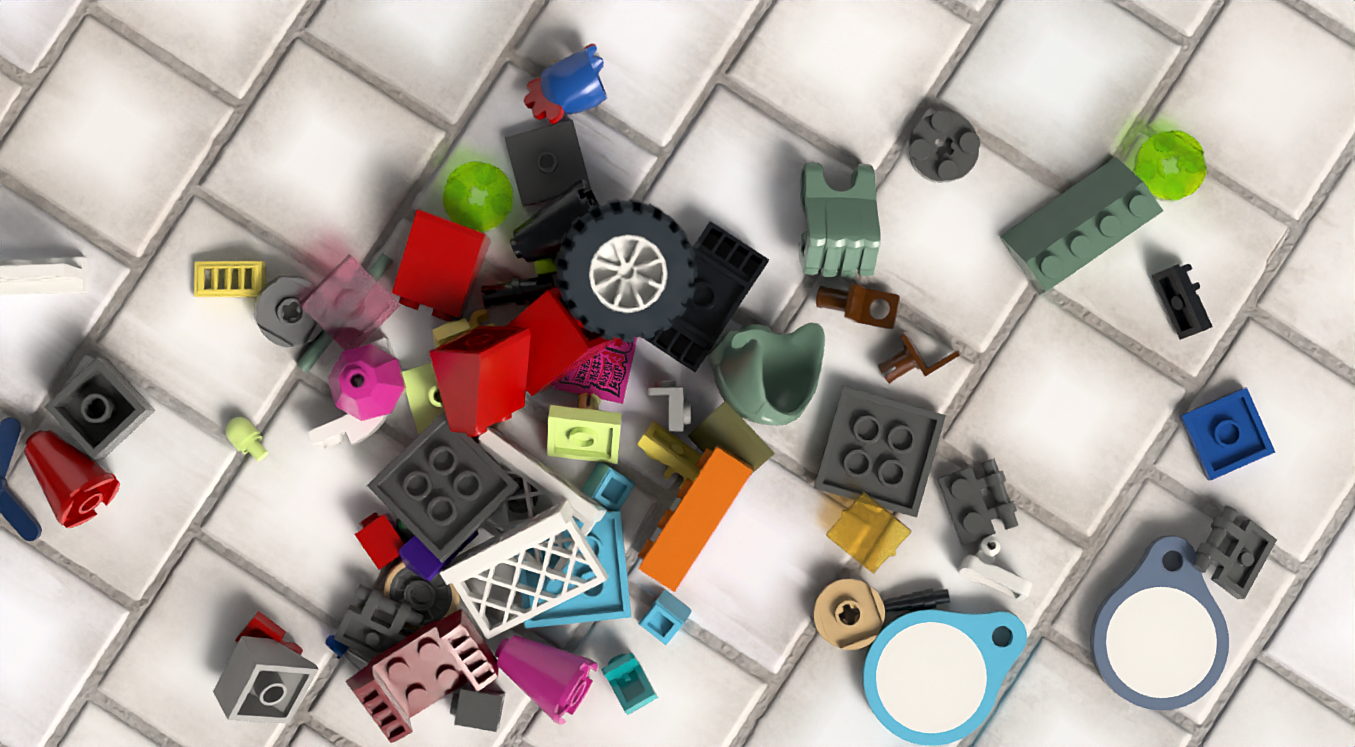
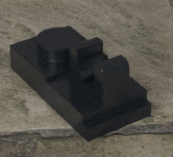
(1181, 300)

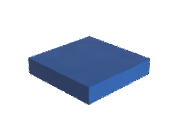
(1227, 434)

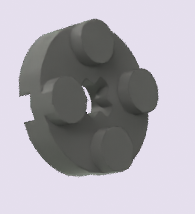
(947, 167)
(269, 312)

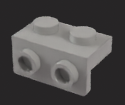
(678, 410)

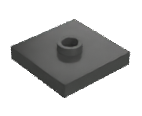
(546, 162)

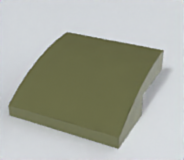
(732, 433)

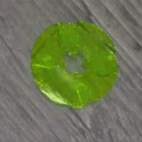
(1189, 162)
(484, 177)

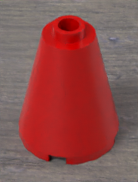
(69, 478)

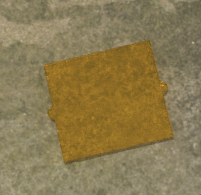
(868, 532)

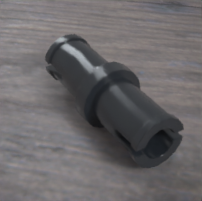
(516, 291)

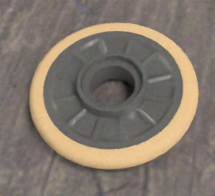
(443, 599)

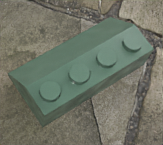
(1081, 224)

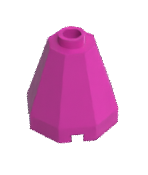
(381, 385)

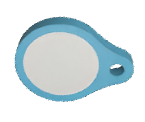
(938, 672)

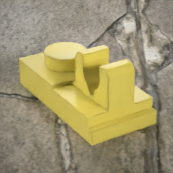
(670, 451)

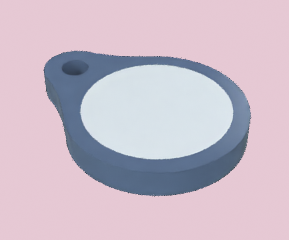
(1160, 632)

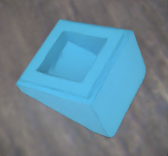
(608, 486)
(665, 617)

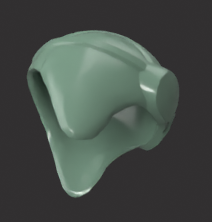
(768, 373)

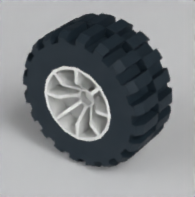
(625, 270)

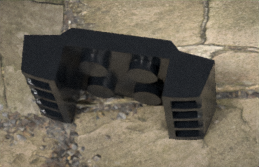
(723, 280)

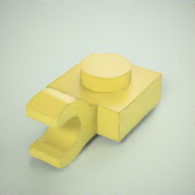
(454, 329)

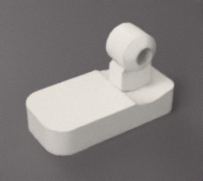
(980, 569)

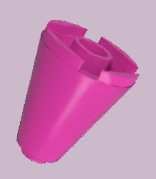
(546, 674)

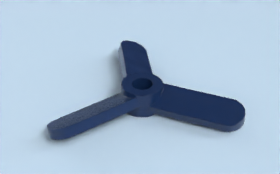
(10, 506)

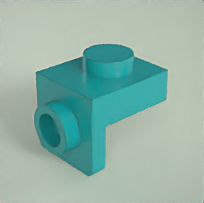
(629, 682)

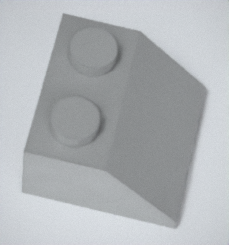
(263, 681)

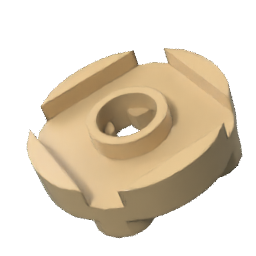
(839, 632)

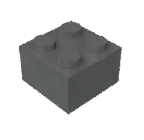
(99, 408)

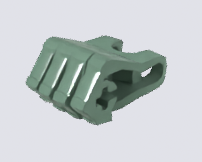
(840, 225)

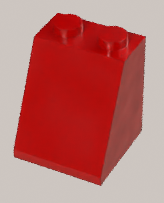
(440, 266)
(556, 341)
(482, 376)

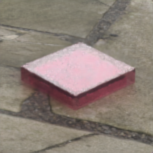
(349, 304)

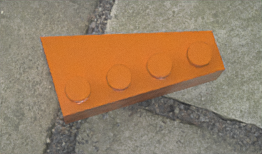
(695, 517)

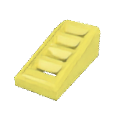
(258, 278)

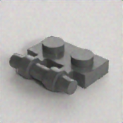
(967, 504)
(1243, 557)
(370, 634)

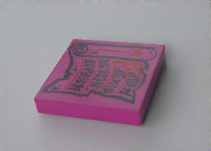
(603, 374)

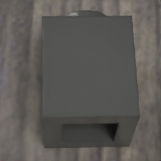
(477, 709)

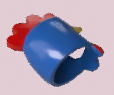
(567, 86)

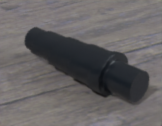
(917, 600)

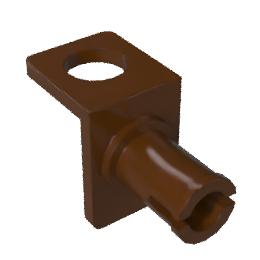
(857, 304)
(909, 359)

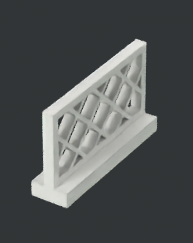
(43, 276)
(547, 482)
(515, 541)

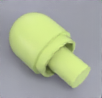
(245, 437)

